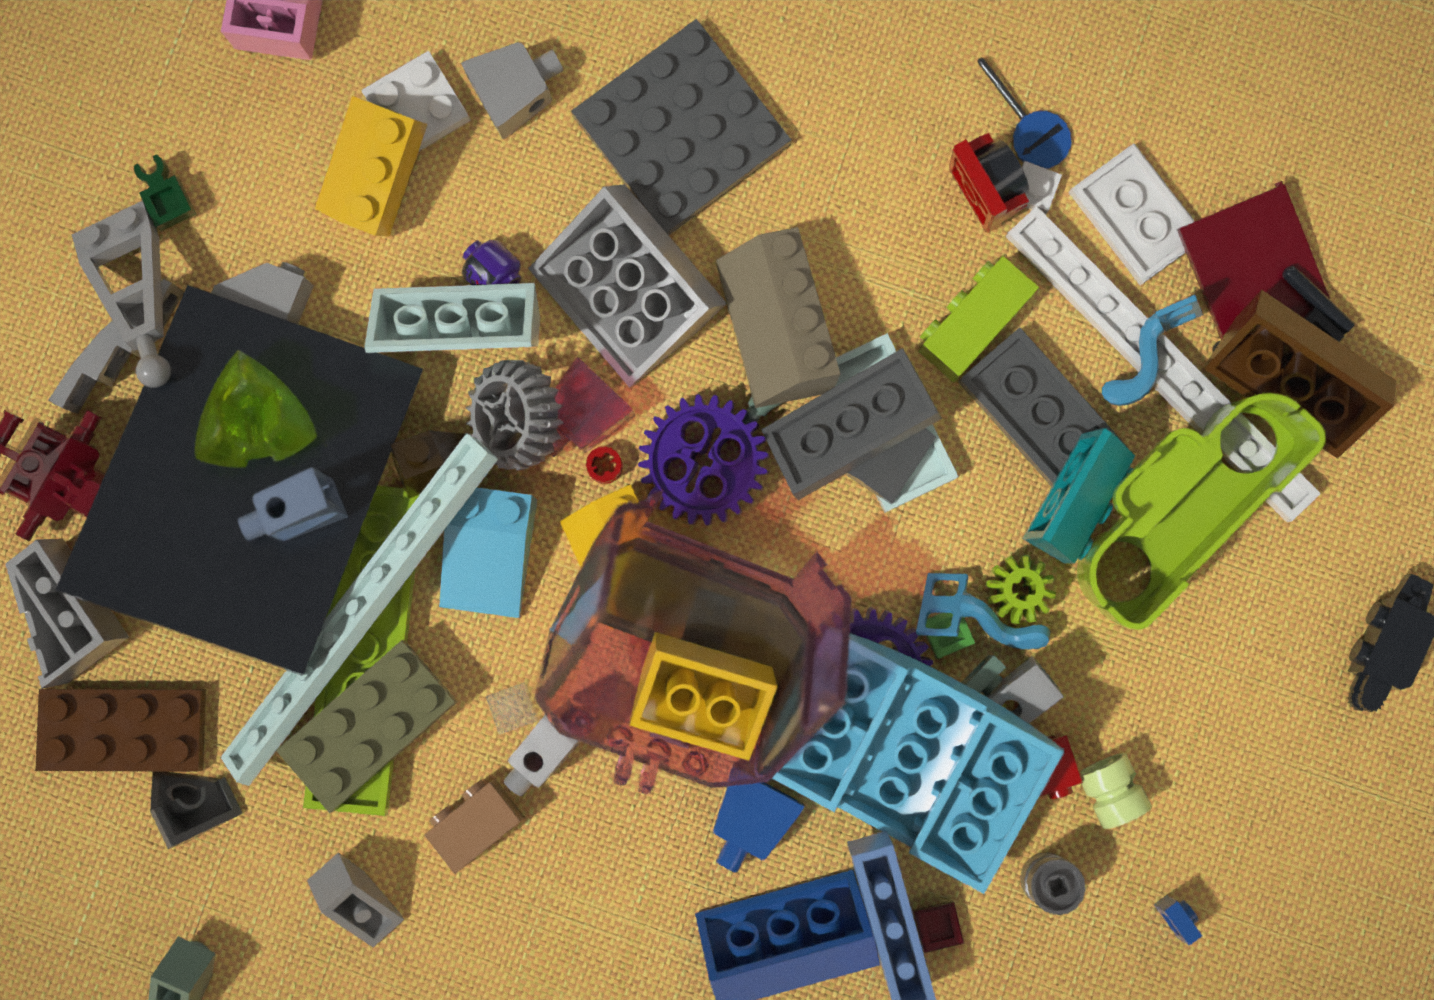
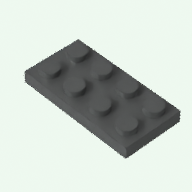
(1031, 403)
(851, 424)

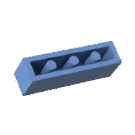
(890, 918)

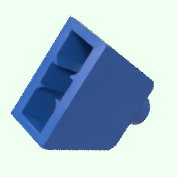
(753, 822)

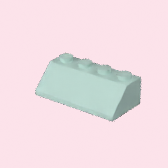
(453, 318)

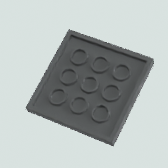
(681, 127)

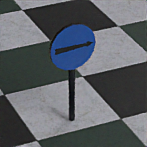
(1039, 136)

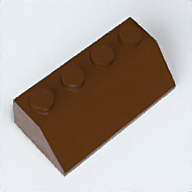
(1286, 355)

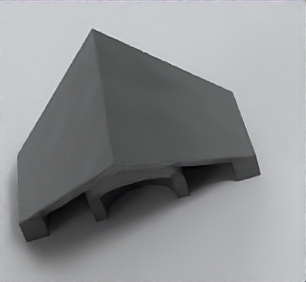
(190, 805)

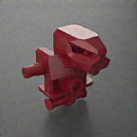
(50, 470)

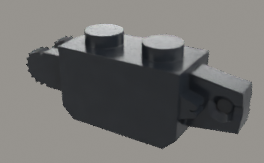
(1392, 644)

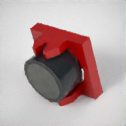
(989, 179)

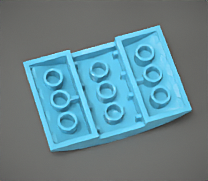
(926, 763)

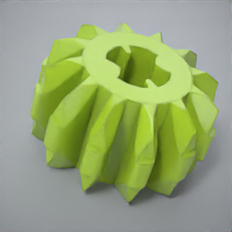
(1014, 575)

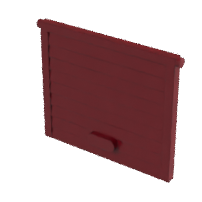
(1246, 252)

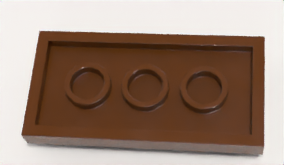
(121, 730)

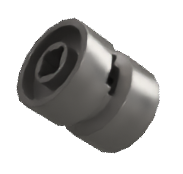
(1052, 883)

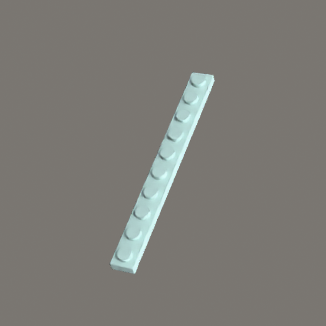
(360, 607)

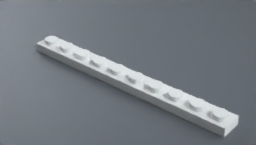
(1177, 377)

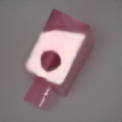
(589, 409)

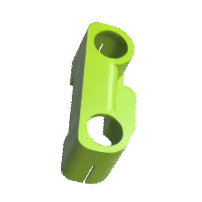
(1188, 502)

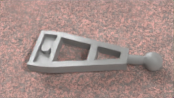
(108, 241)

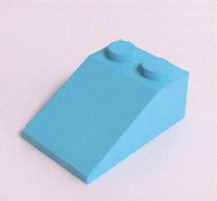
(488, 553)

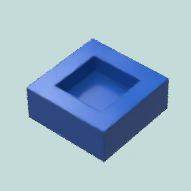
(1179, 918)

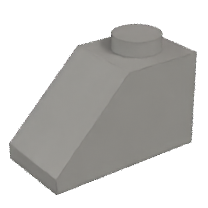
(269, 289)
(353, 900)

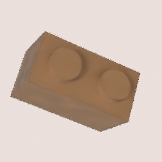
(474, 825)

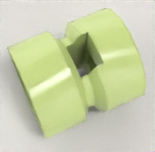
(1115, 793)

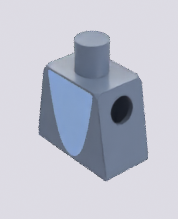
(308, 504)

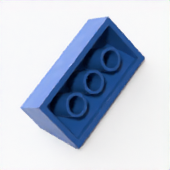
(787, 939)

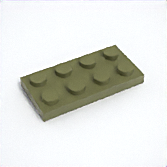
(366, 726)

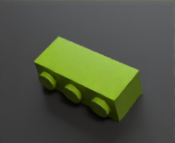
(976, 317)

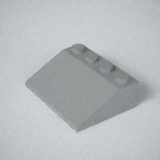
(626, 283)

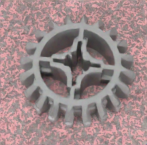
(515, 413)

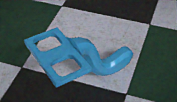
(1132, 390)
(966, 605)

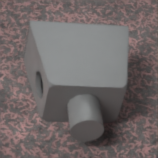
(512, 84)
(1030, 687)
(529, 766)

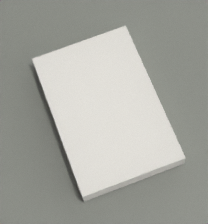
(1134, 213)

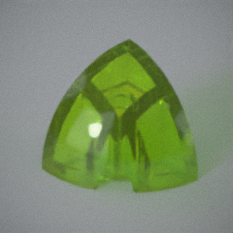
(251, 417)

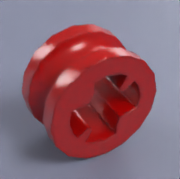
(600, 453)

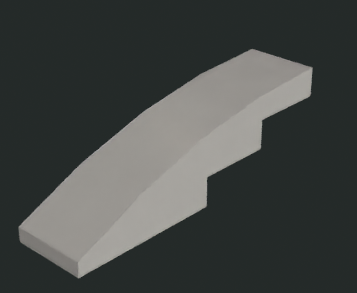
(106, 355)

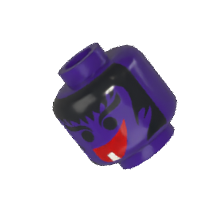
(490, 264)

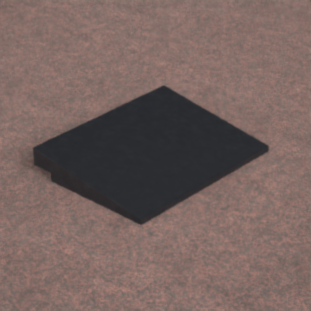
(167, 525)

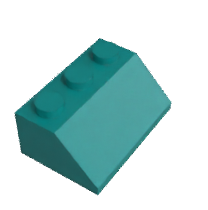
(1080, 496)

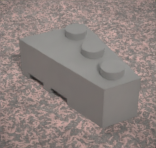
(63, 628)

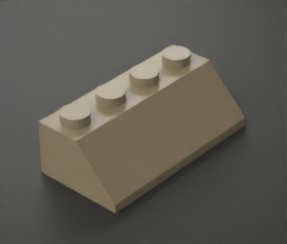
(778, 319)

